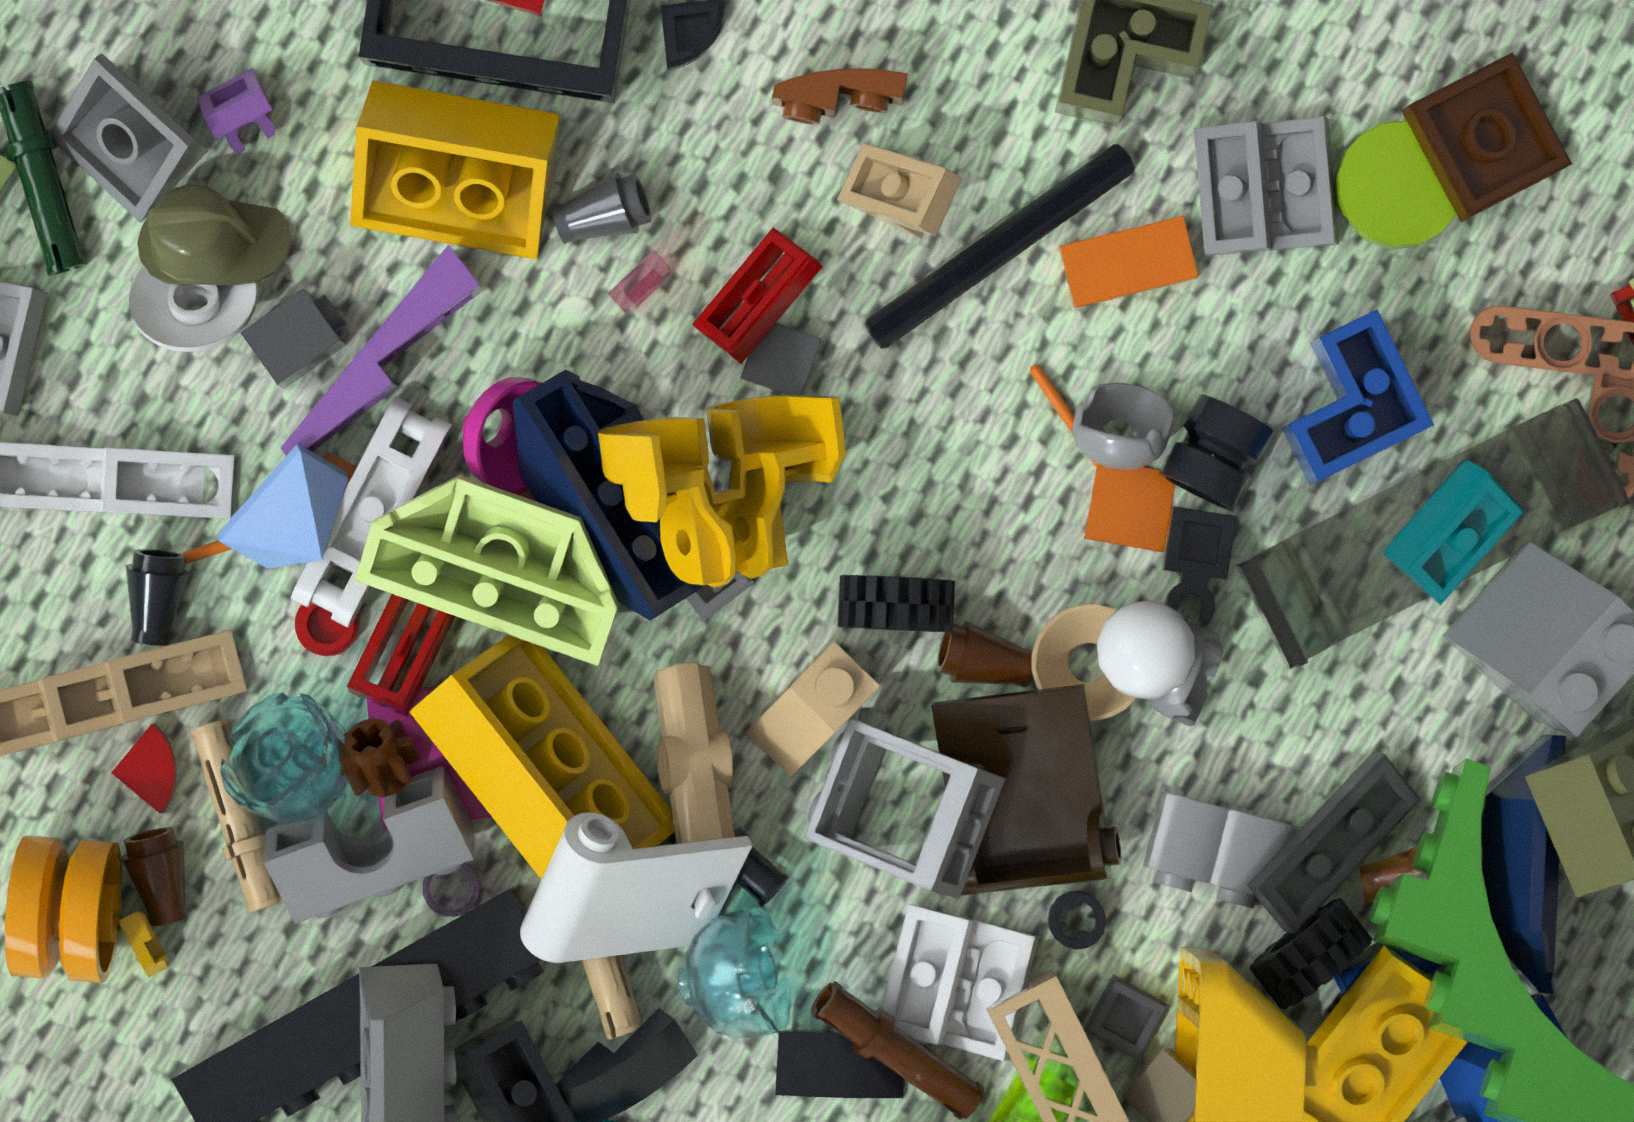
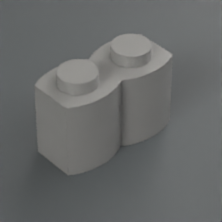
(1211, 846)

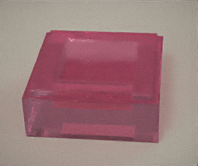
(640, 283)

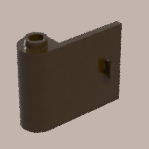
(1051, 806)

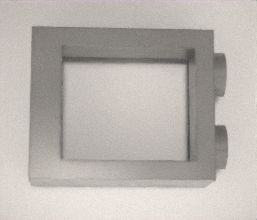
(956, 825)

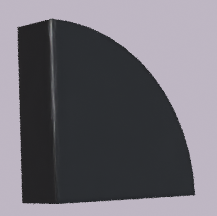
(690, 30)

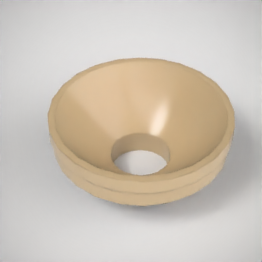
(1052, 651)

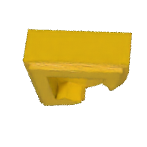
(141, 935)

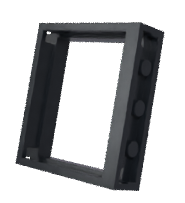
(496, 68)

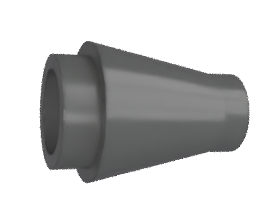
(604, 210)

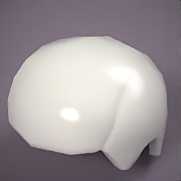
(1146, 649)

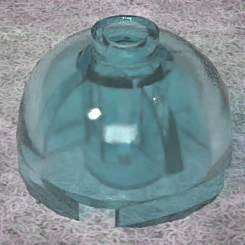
(286, 759)
(734, 976)

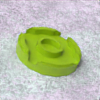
(1391, 189)

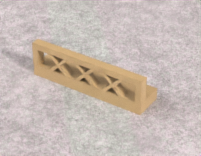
(1076, 1050)

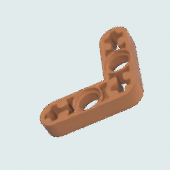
(1607, 377)

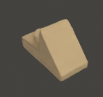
(900, 190)

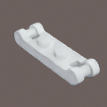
(377, 486)

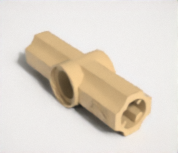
(693, 754)

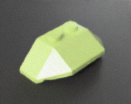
(495, 565)

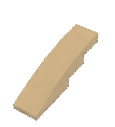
(119, 692)

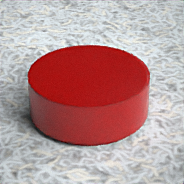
(321, 634)

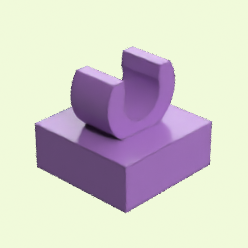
(234, 105)

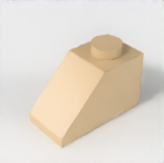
(812, 709)

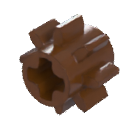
(378, 757)

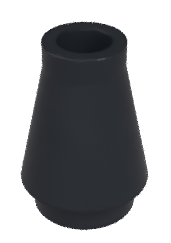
(155, 591)

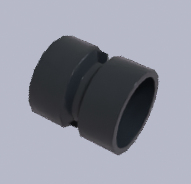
(1216, 452)

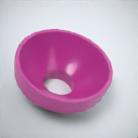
(496, 460)

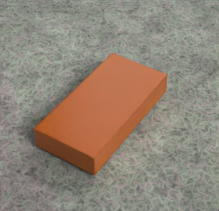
(1128, 262)

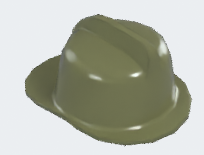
(211, 240)

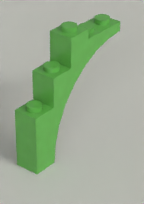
(1480, 995)

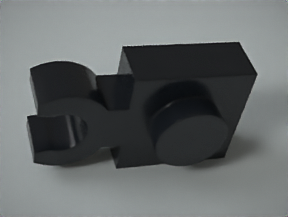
(1198, 549)

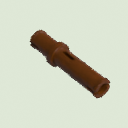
(878, 1036)

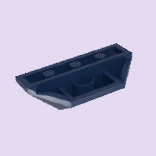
(564, 470)
(1522, 866)

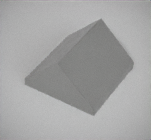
(124, 139)

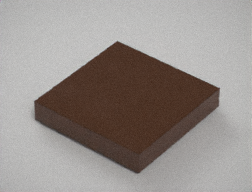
(1486, 137)

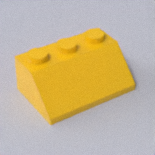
(453, 169)

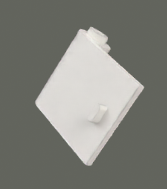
(623, 900)

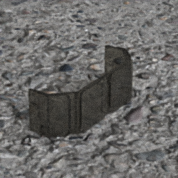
(1335, 572)

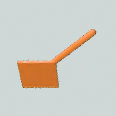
(1124, 504)

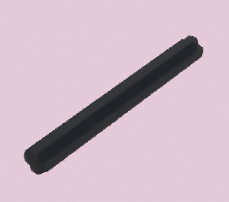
(1000, 246)

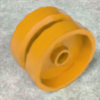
(63, 909)

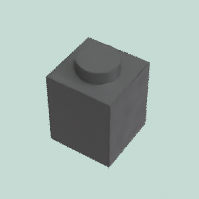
(296, 336)

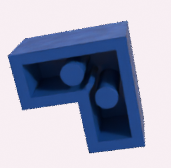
(1373, 406)

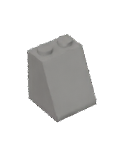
(1549, 639)

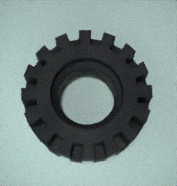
(896, 603)
(1312, 956)

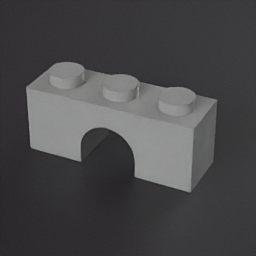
(325, 870)

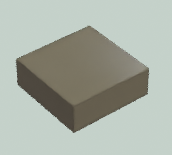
(1164, 1090)

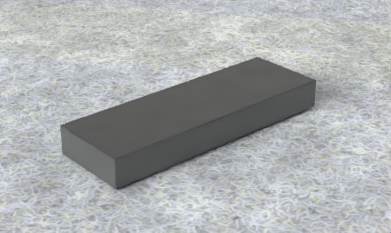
(1333, 842)

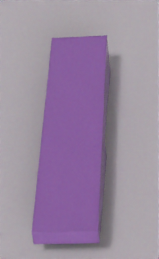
(365, 382)

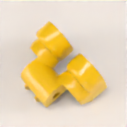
(732, 530)

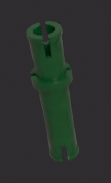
(39, 176)

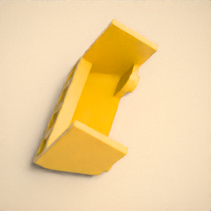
(1239, 1044)

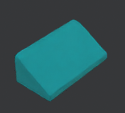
(1453, 530)

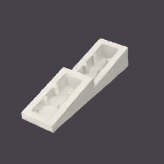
(117, 480)

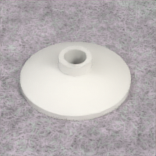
(165, 318)

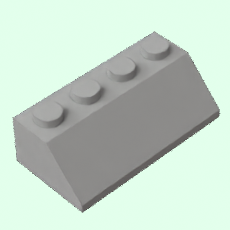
(404, 1044)

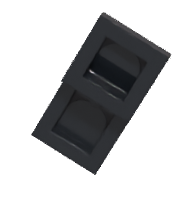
(826, 1066)
(613, 1082)

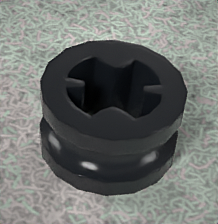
(1082, 938)

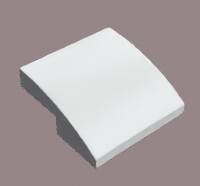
(950, 974)

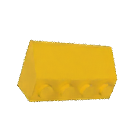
(537, 751)

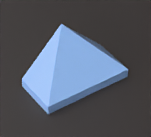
(289, 512)

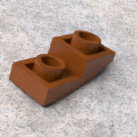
(818, 93)

